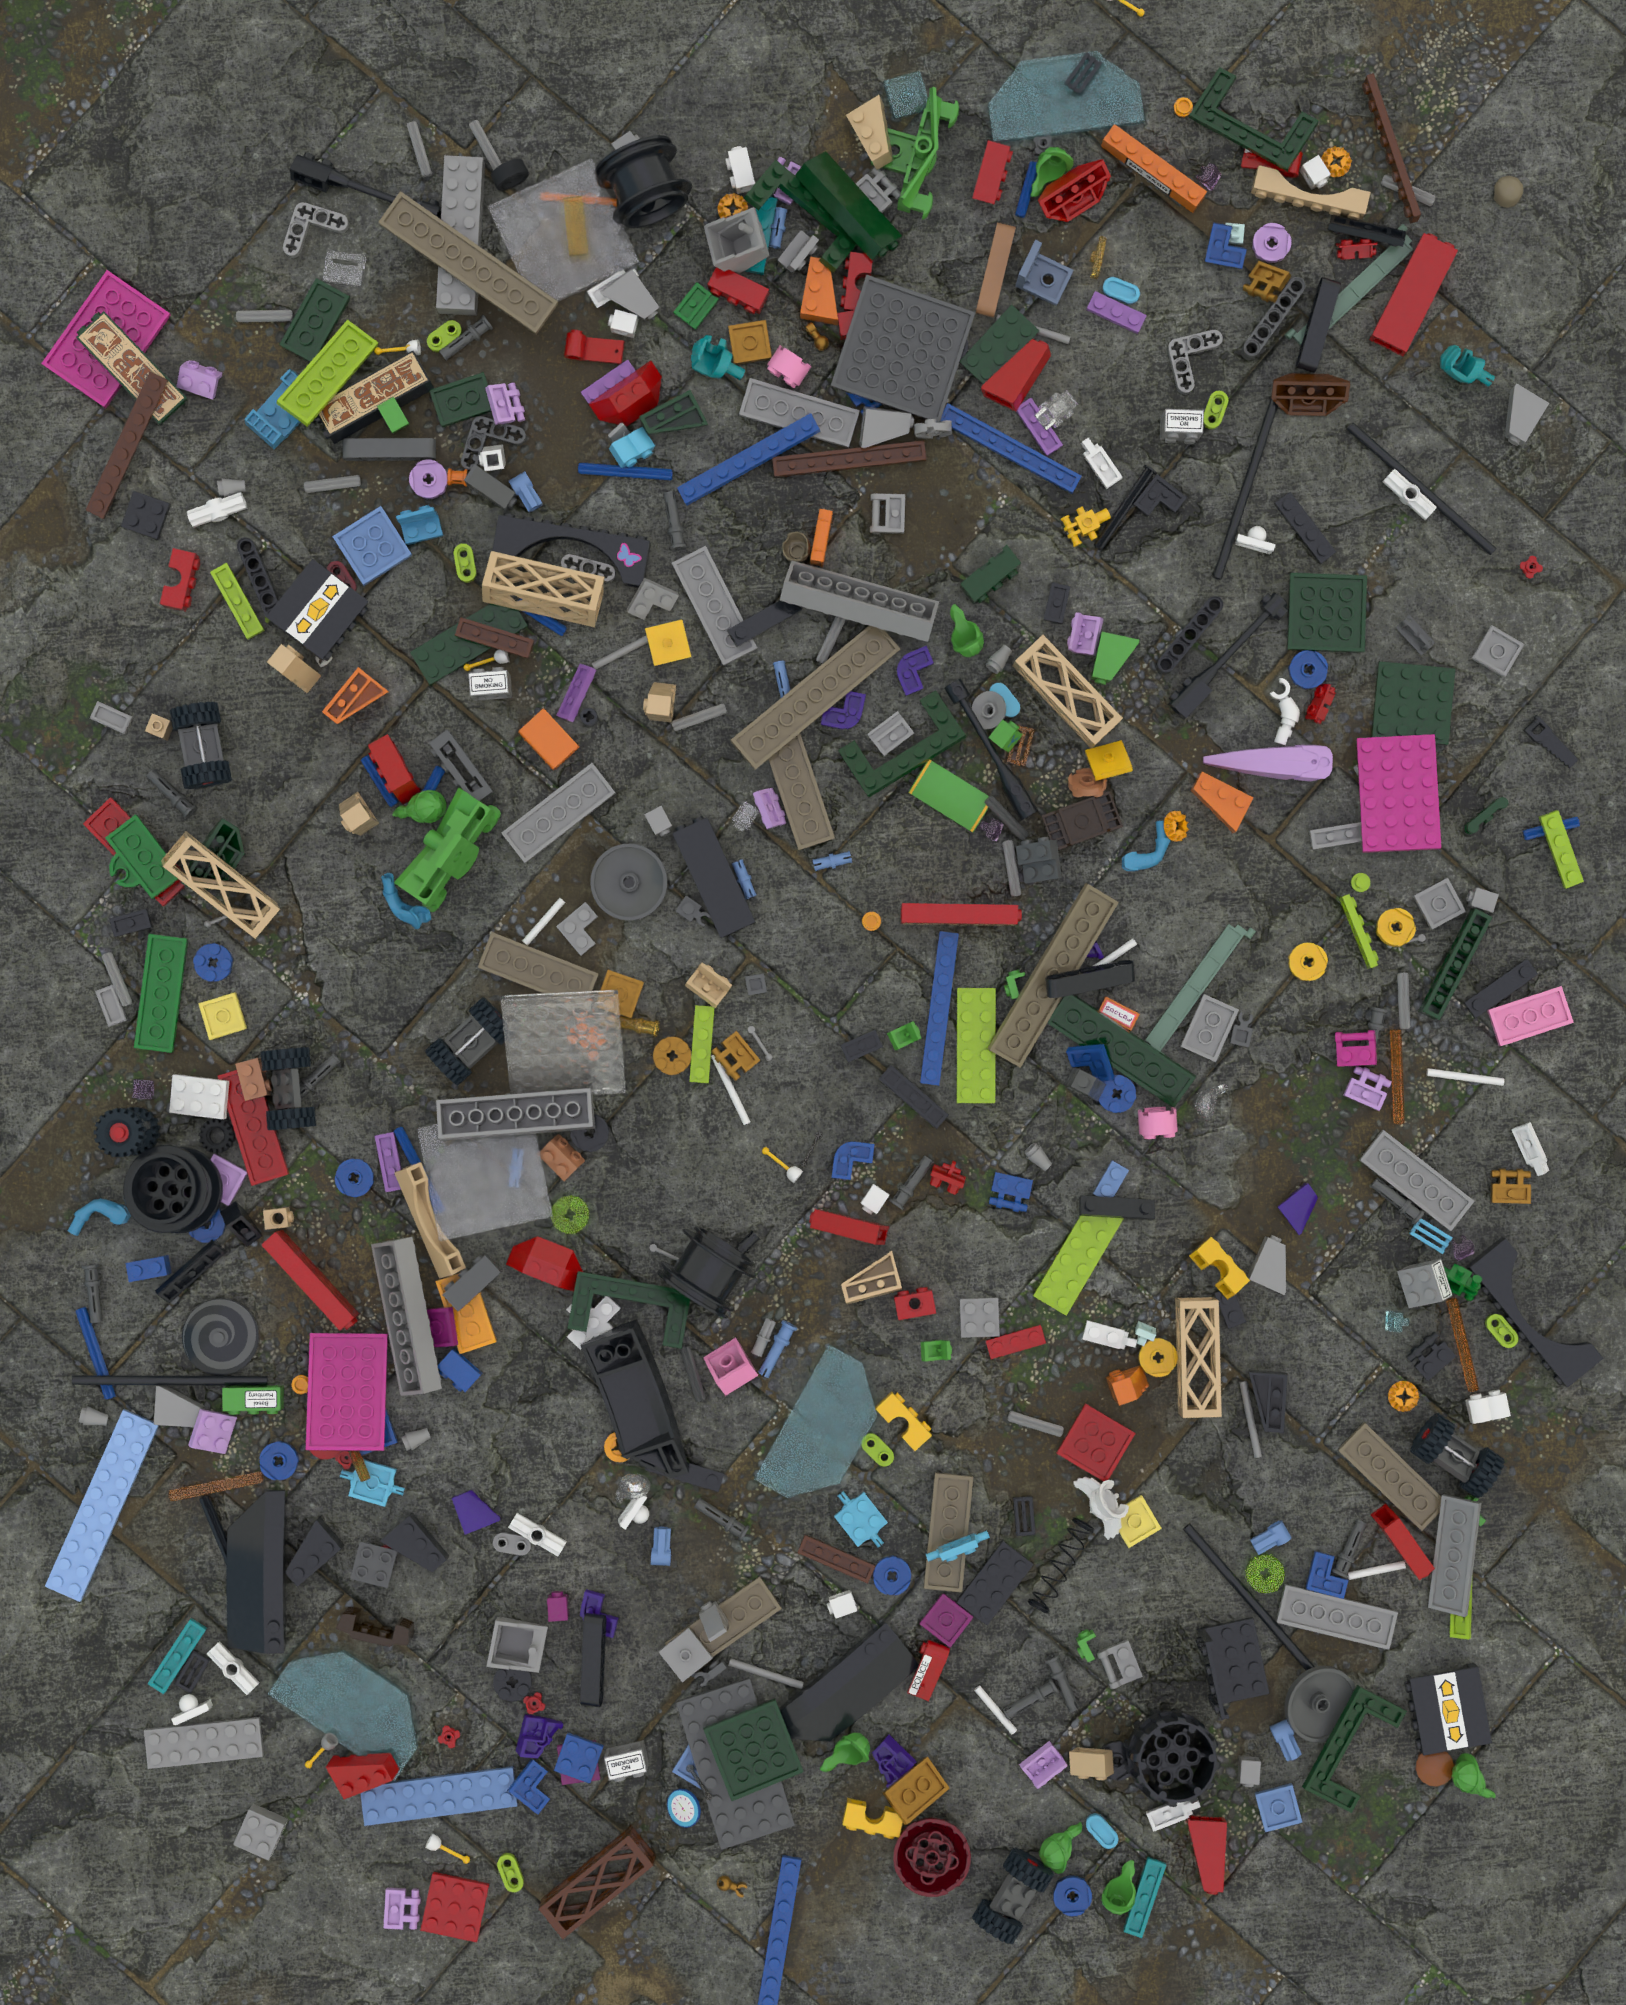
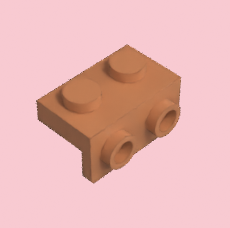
(253, 1079)
(561, 1157)

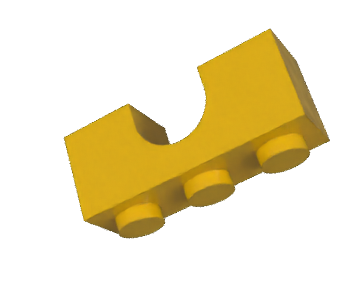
(1231, 1276)
(893, 1407)
(855, 1818)

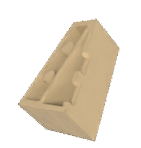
(871, 128)
(292, 666)
(660, 702)
(357, 815)
(873, 1281)

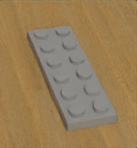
(784, 406)
(712, 603)
(558, 813)
(1416, 1180)
(1454, 1555)
(1336, 1616)
(203, 1742)

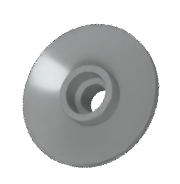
(983, 705)

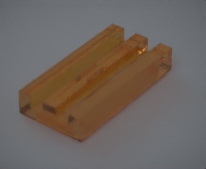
(1024, 729)

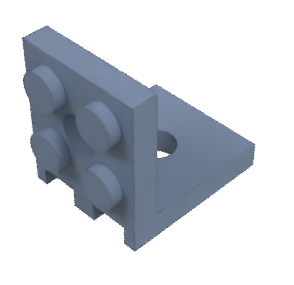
(1035, 268)

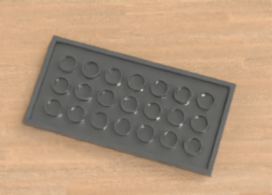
(748, 1816)

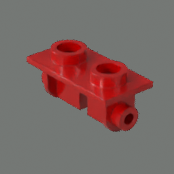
(1348, 248)
(1323, 695)

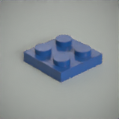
(578, 1758)

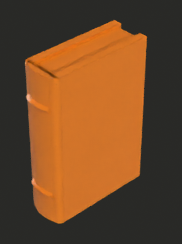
(821, 538)
(548, 739)

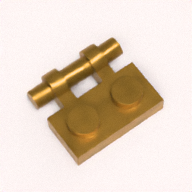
(1269, 276)
(739, 1051)
(1510, 1193)

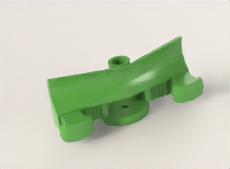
(919, 154)
(448, 850)

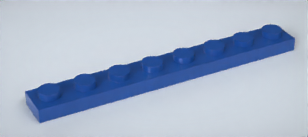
(1011, 449)
(748, 459)
(939, 1008)
(779, 1930)

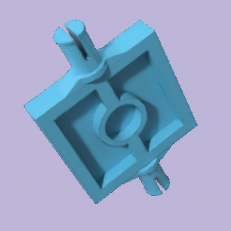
(377, 1488)
(860, 1519)
(963, 1545)

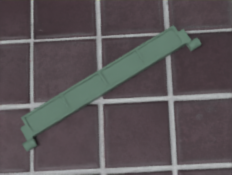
(1363, 283)
(1196, 985)

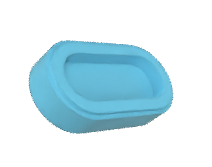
(1121, 290)
(1012, 703)
(1101, 1831)

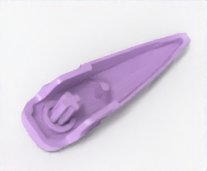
(1283, 762)

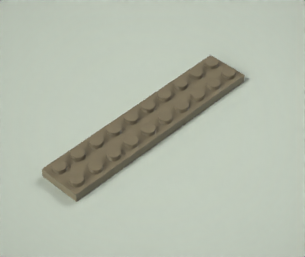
(468, 262)
(814, 695)
(1063, 954)

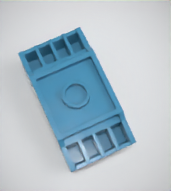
(272, 421)

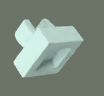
(1237, 234)
(1144, 1332)

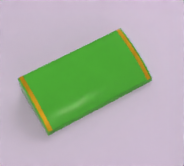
(950, 795)

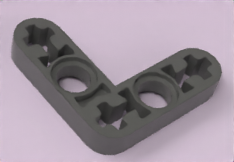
(482, 435)

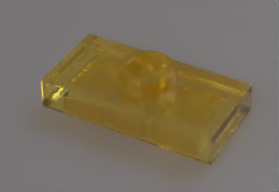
(1097, 257)

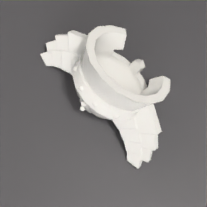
(1103, 1504)

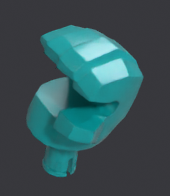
(714, 360)
(1466, 368)

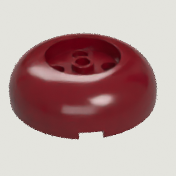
(926, 1879)

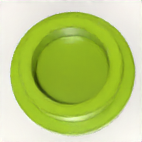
(1360, 882)

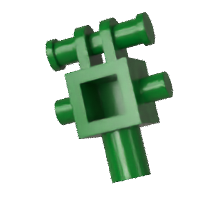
(1460, 1281)

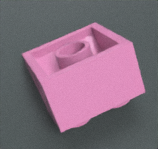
(730, 1366)

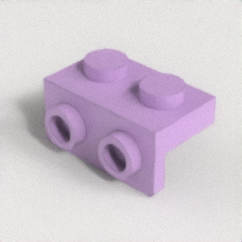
(198, 379)
(1085, 634)
(1043, 1764)

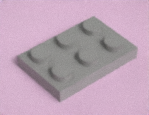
(1209, 1028)

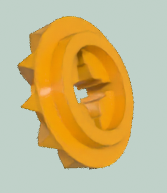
(1345, 163)
(726, 202)
(1170, 826)
(1397, 1389)
(614, 1455)

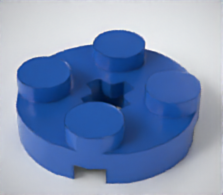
(1308, 658)
(202, 960)
(1127, 1096)
(365, 1179)
(214, 1231)
(268, 1460)
(880, 1574)
(1080, 1902)

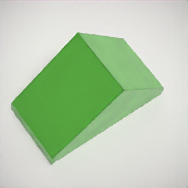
(393, 415)

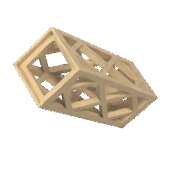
(499, 592)
(1067, 670)
(181, 851)
(1213, 1374)

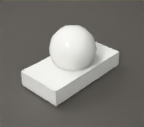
(1255, 540)
(634, 1511)
(190, 1708)

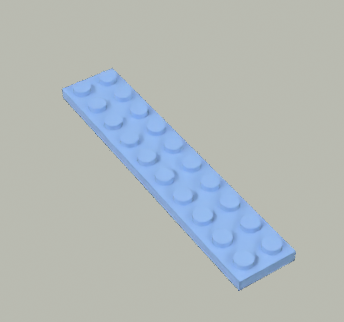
(102, 1505)

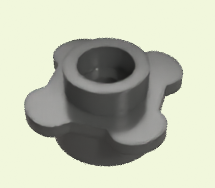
(1042, 139)

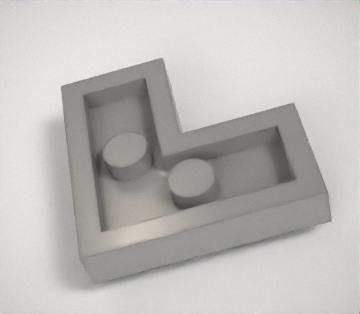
(649, 594)
(574, 926)

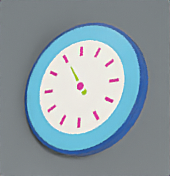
(683, 1808)

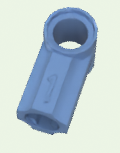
(524, 488)
(1274, 1536)
(661, 1548)
(1284, 1736)

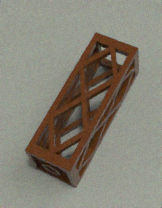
(568, 1923)

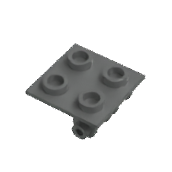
(373, 1564)

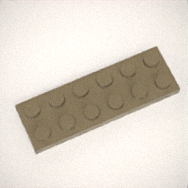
(800, 795)
(534, 967)
(1392, 1476)
(948, 1523)
(744, 1612)

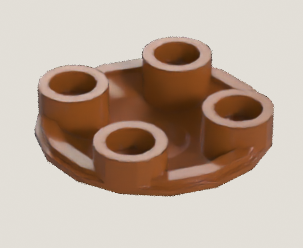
(1434, 1768)

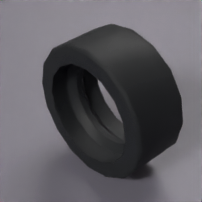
(509, 174)

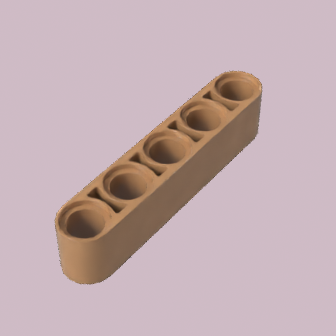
(995, 269)

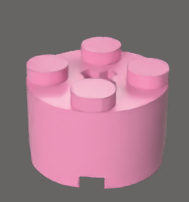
(789, 366)
(1157, 1122)

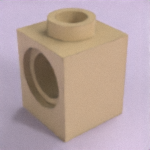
(159, 727)
(269, 1218)

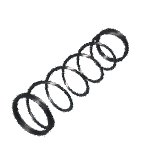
(1039, 1606)

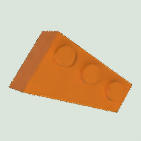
(819, 295)
(353, 696)

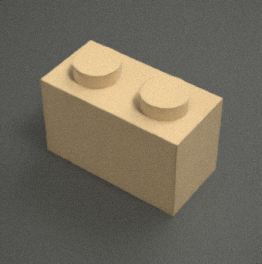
(1091, 1763)

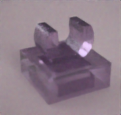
(1209, 177)
(993, 829)
(143, 1089)
(1464, 1249)

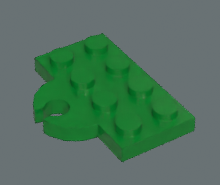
(140, 857)

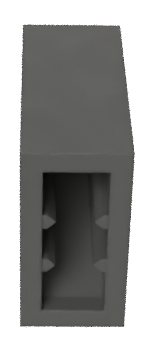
(490, 488)
(1085, 1084)

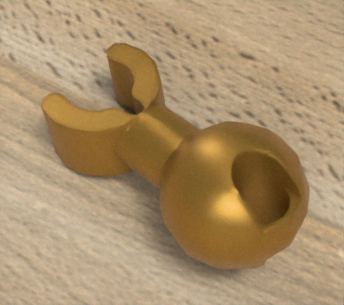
(821, 342)
(727, 1884)

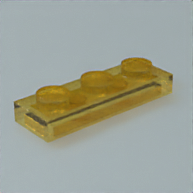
(575, 226)

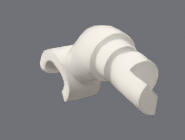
(1289, 713)

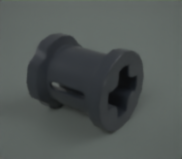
(585, 712)

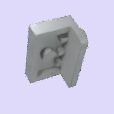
(797, 250)

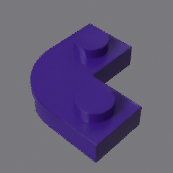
(908, 669)
(848, 716)
(593, 1603)

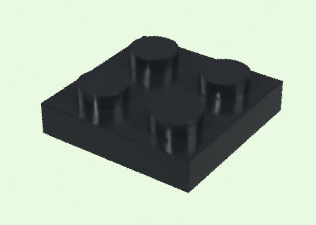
(145, 515)

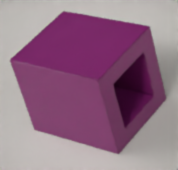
(558, 1606)

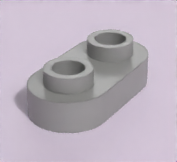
(512, 1541)

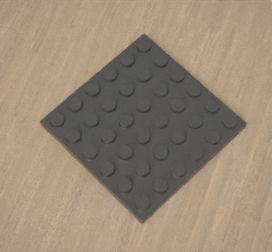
(902, 349)

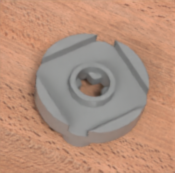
(932, 428)

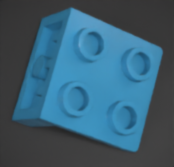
(420, 524)

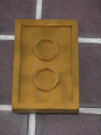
(916, 1790)

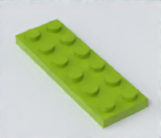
(327, 373)
(974, 1034)
(1076, 1261)

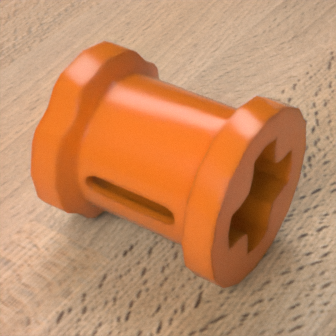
(456, 477)

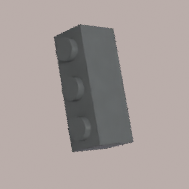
(471, 1282)

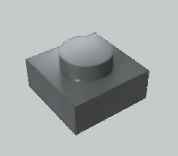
(756, 984)

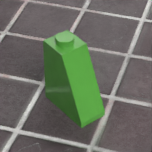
(1110, 656)

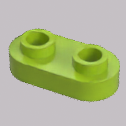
(444, 336)
(1214, 410)
(466, 563)
(1500, 1330)
(877, 1450)
(510, 1871)

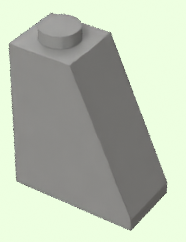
(632, 295)
(1522, 414)
(883, 424)
(1270, 1265)
(175, 1408)

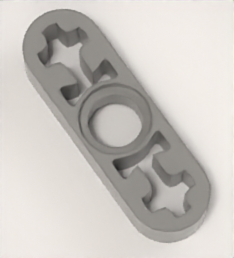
(576, 559)

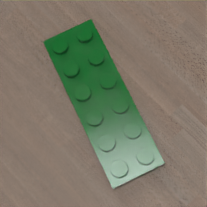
(161, 993)

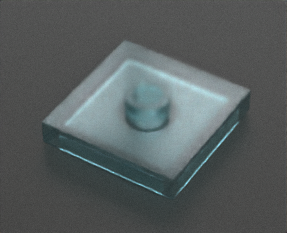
(906, 94)

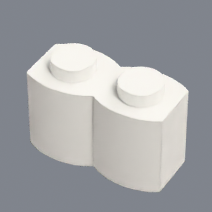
(1487, 1407)

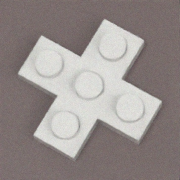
(597, 1322)

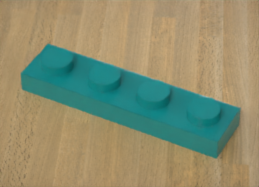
(766, 218)
(177, 1656)
(1144, 1897)

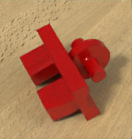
(949, 1174)

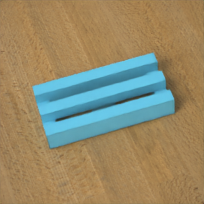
(1444, 1243)

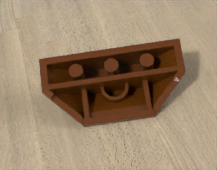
(1310, 393)

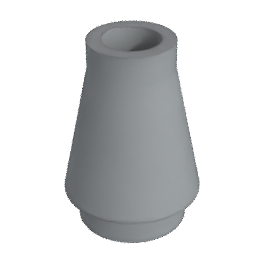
(229, 487)
(998, 660)
(1037, 1156)
(92, 1417)
(415, 1438)

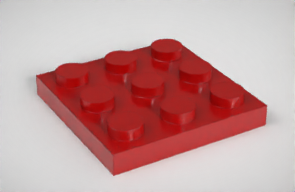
(1095, 1443)
(455, 1907)

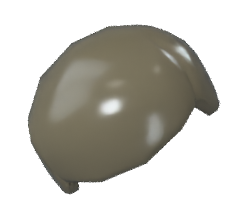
(1508, 191)
(796, 547)

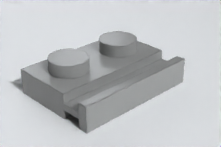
(890, 733)

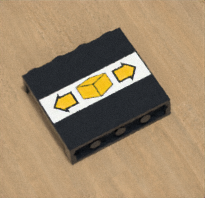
(318, 610)
(1448, 1710)

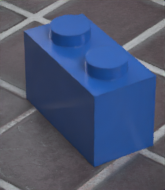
(148, 1268)
(459, 1370)

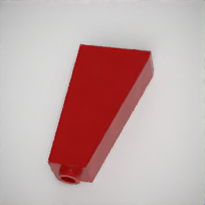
(1018, 375)
(849, 1227)
(1402, 1541)
(1209, 1849)

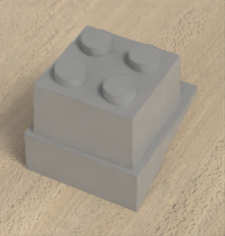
(737, 241)
(517, 1645)

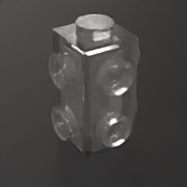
(1053, 412)

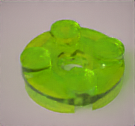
(579, 1220)
(1271, 1582)

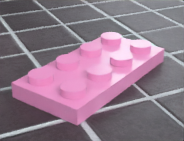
(1530, 1016)

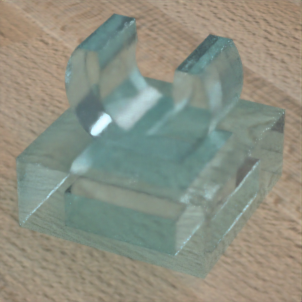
(1395, 1321)

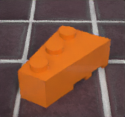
(1222, 799)
(1127, 1384)

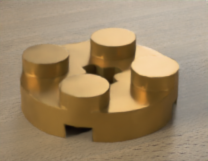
(663, 1062)

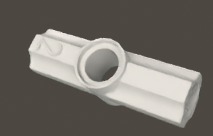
(1400, 485)
(217, 509)
(526, 1527)
(242, 1677)

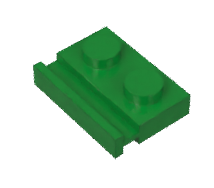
(696, 306)

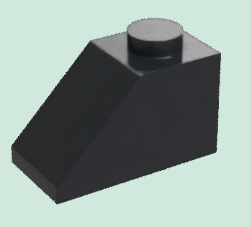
(240, 1224)

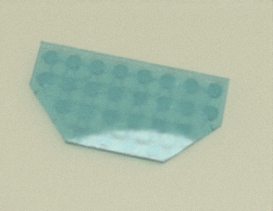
(1039, 104)
(821, 1429)
(350, 1702)

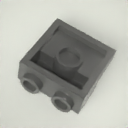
(1039, 860)

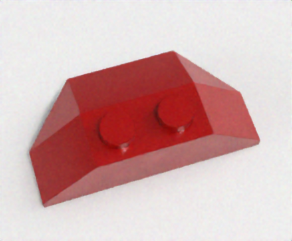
(1075, 191)
(629, 397)
(546, 1262)

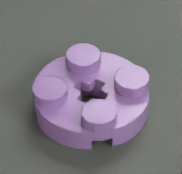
(1262, 249)
(420, 472)

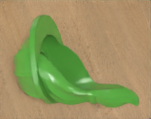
(1050, 166)
(966, 636)
(423, 807)
(849, 1750)
(1469, 1777)
(1057, 1848)
(1120, 1892)

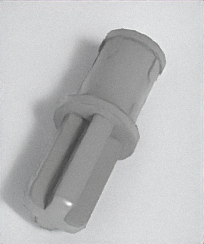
(763, 1337)

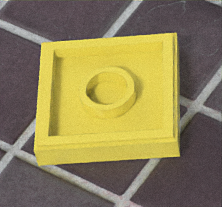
(222, 1016)
(1138, 1522)

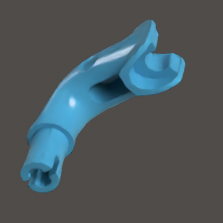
(1135, 862)
(410, 914)
(116, 1212)

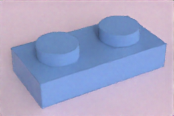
(1111, 1180)

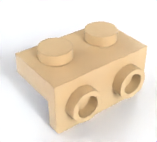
(708, 985)

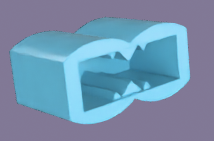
(632, 447)

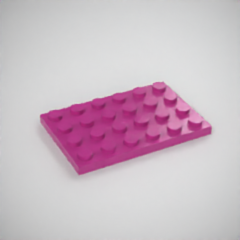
(130, 310)
(1398, 793)
(346, 1392)

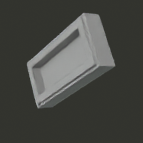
(111, 717)
(111, 1006)

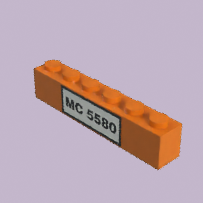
(1153, 168)

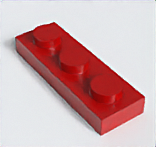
(1015, 1341)

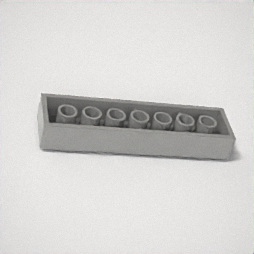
(462, 211)
(859, 601)
(515, 1114)
(406, 1316)

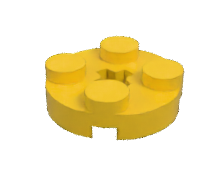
(1406, 924)
(1318, 964)
(1165, 1365)

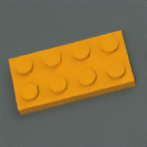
(471, 1322)

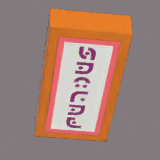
(1119, 1013)

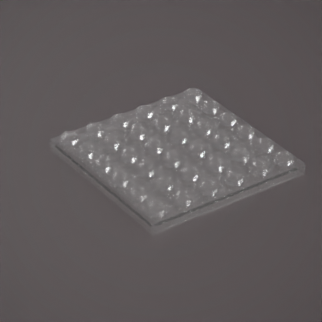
(536, 233)
(564, 1042)
(484, 1182)

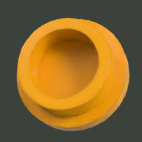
(1183, 107)
(871, 921)
(300, 1384)

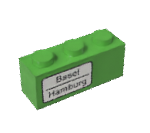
(253, 1399)

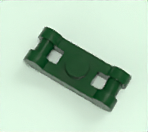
(1485, 815)

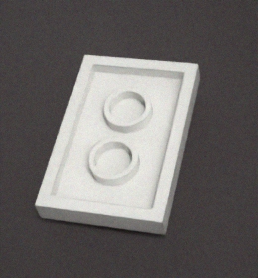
(199, 1096)

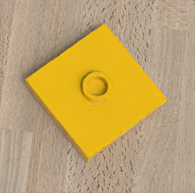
(668, 642)
(1108, 760)

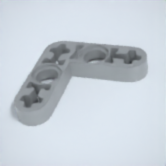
(305, 221)
(1186, 350)

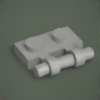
(875, 193)

